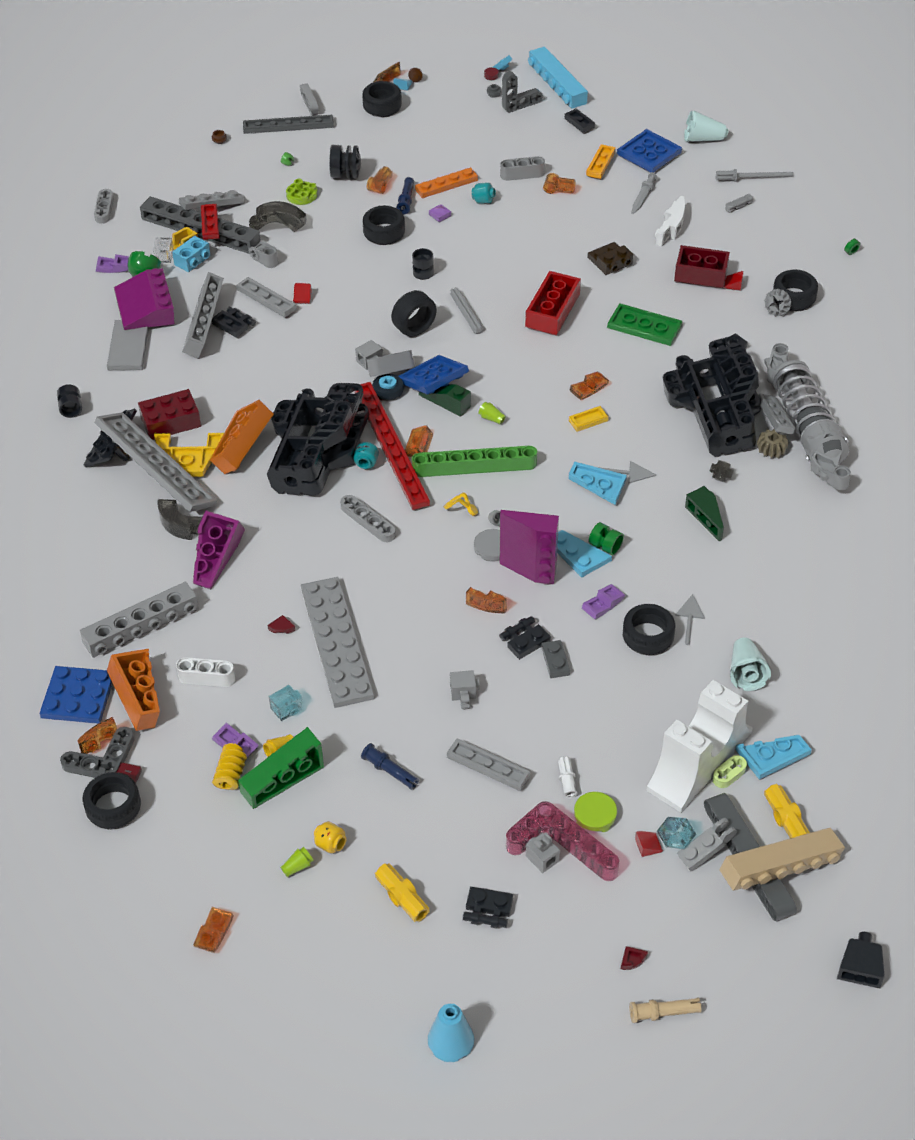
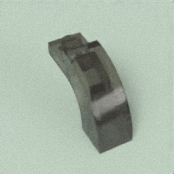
(175, 522)

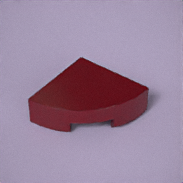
(281, 624)
(633, 958)

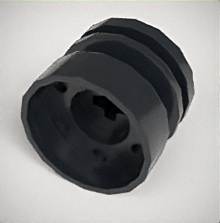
(344, 161)

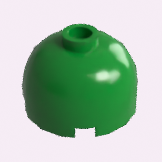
(139, 262)

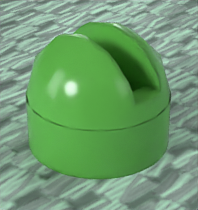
(287, 158)

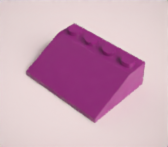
(145, 300)
(529, 544)

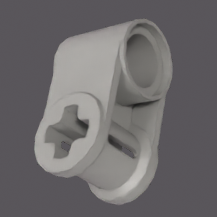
(264, 254)

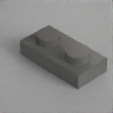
(555, 659)

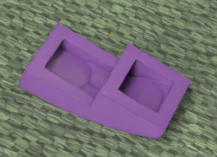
(110, 265)
(604, 601)
(228, 734)

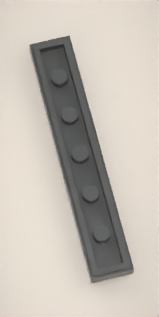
(288, 124)

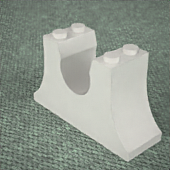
(696, 750)

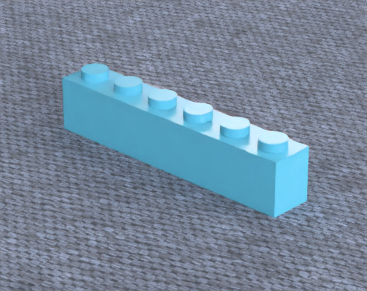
(558, 77)

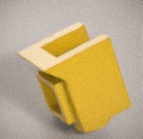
(182, 236)

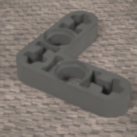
(531, 96)
(106, 762)

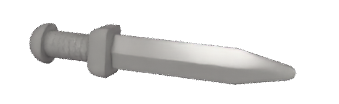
(646, 187)

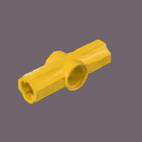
(785, 813)
(402, 892)

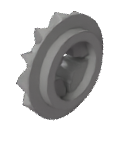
(779, 295)

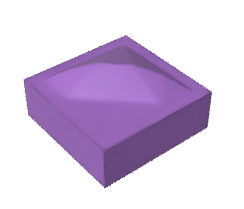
(440, 213)

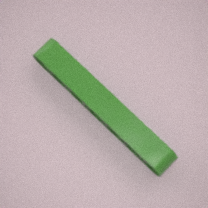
(474, 461)

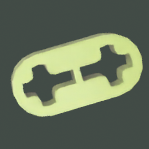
(727, 768)

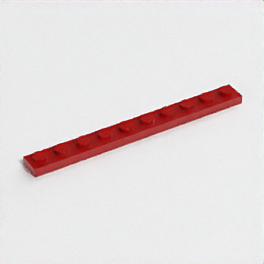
(393, 449)

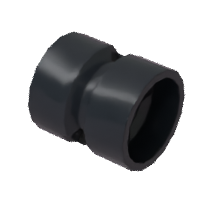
(423, 263)
(69, 401)

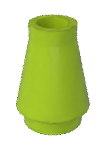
(490, 412)
(297, 861)

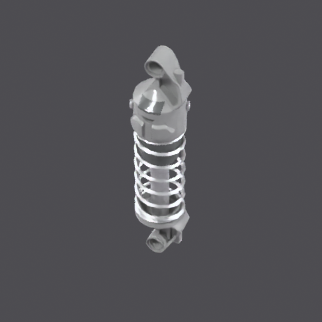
(819, 432)

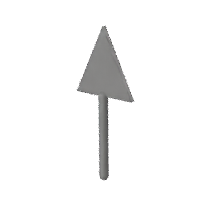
(635, 472)
(690, 610)

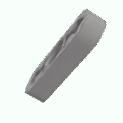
(309, 98)
(106, 211)

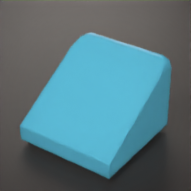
(403, 84)

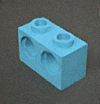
(191, 253)

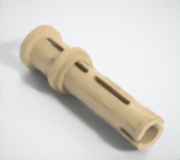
(654, 1010)

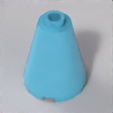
(450, 1034)

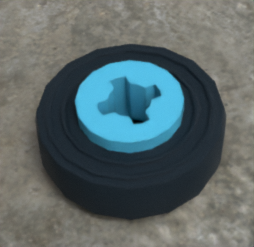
(388, 386)

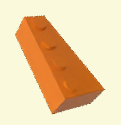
(240, 436)
(135, 686)

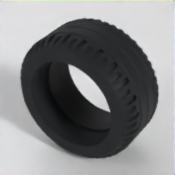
(382, 98)
(383, 234)
(800, 280)
(406, 306)
(650, 614)
(117, 816)

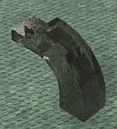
(278, 212)

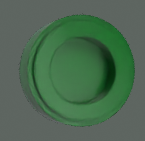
(852, 246)

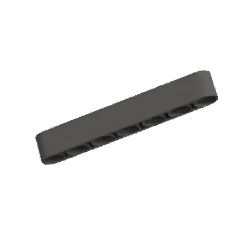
(773, 893)

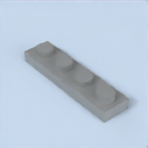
(219, 198)
(266, 297)
(776, 414)
(488, 764)

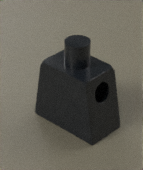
(862, 962)

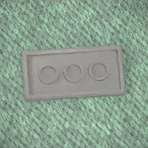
(127, 348)

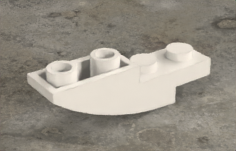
(672, 223)

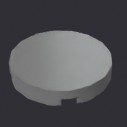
(488, 544)

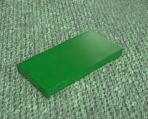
(644, 324)

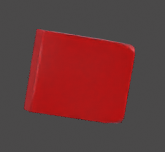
(734, 281)
(302, 293)
(647, 843)

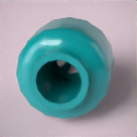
(483, 193)
(366, 455)

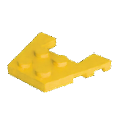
(193, 458)

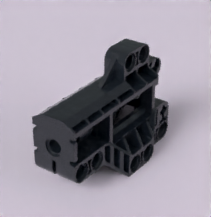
(737, 382)
(292, 420)

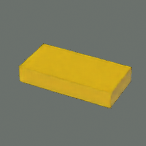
(588, 418)

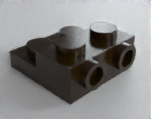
(611, 257)

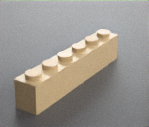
(781, 859)

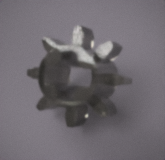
(721, 471)

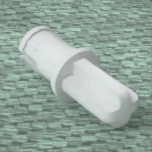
(567, 777)

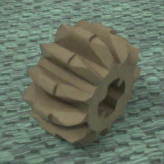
(772, 443)

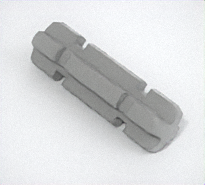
(738, 203)

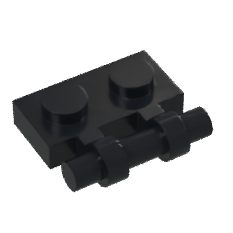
(233, 322)
(526, 642)
(488, 902)

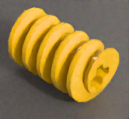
(229, 767)

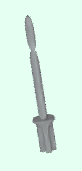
(733, 175)

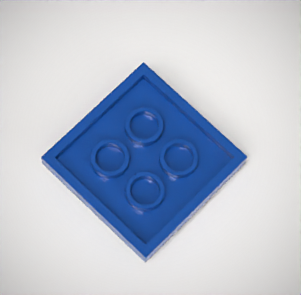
(649, 150)
(434, 374)
(76, 695)

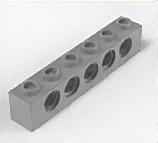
(203, 315)
(139, 619)

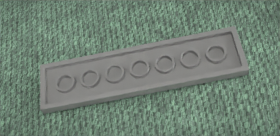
(155, 461)
(337, 642)

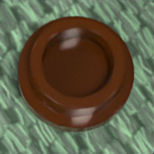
(415, 74)
(219, 136)

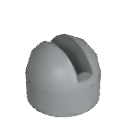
(496, 514)

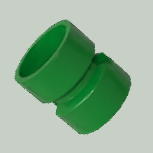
(606, 538)

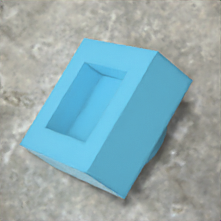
(503, 64)

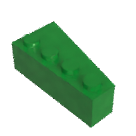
(283, 769)

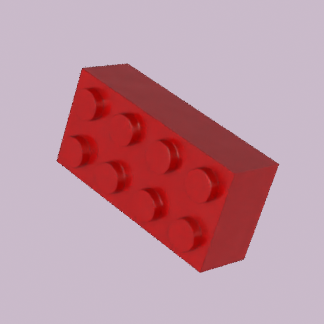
(552, 302)

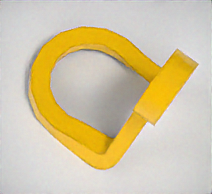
(470, 507)

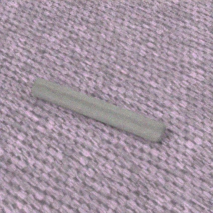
(466, 310)

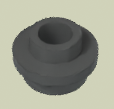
(493, 90)

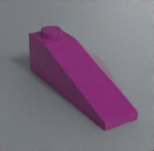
(216, 544)

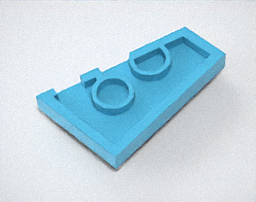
(599, 481)
(580, 555)
(774, 755)

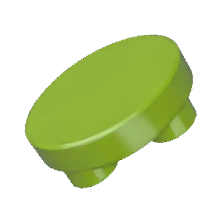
(301, 192)
(595, 811)

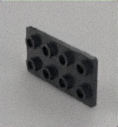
(104, 447)

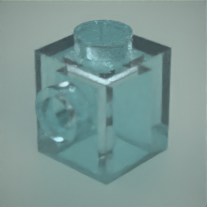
(285, 702)
(676, 832)

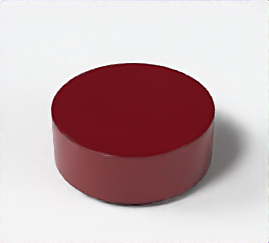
(491, 73)

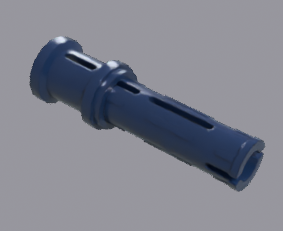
(405, 198)
(382, 761)

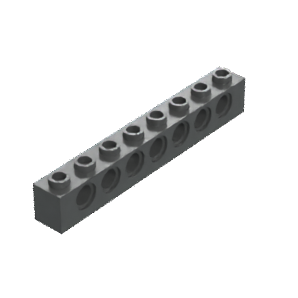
(177, 218)

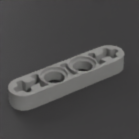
(376, 530)

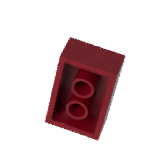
(701, 266)
(169, 413)

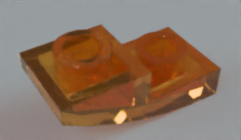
(592, 384)
(490, 603)
(91, 739)
(214, 930)

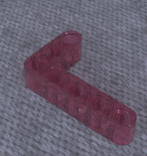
(565, 837)

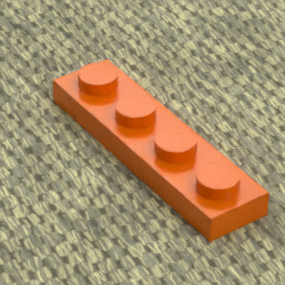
(446, 182)

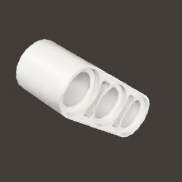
(205, 672)

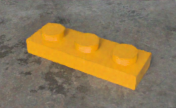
(600, 161)

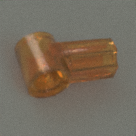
(379, 181)
(555, 183)

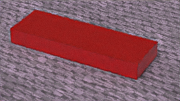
(209, 220)

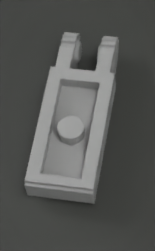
(706, 844)

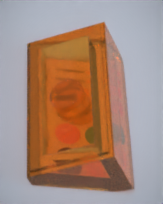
(389, 74)
(419, 440)

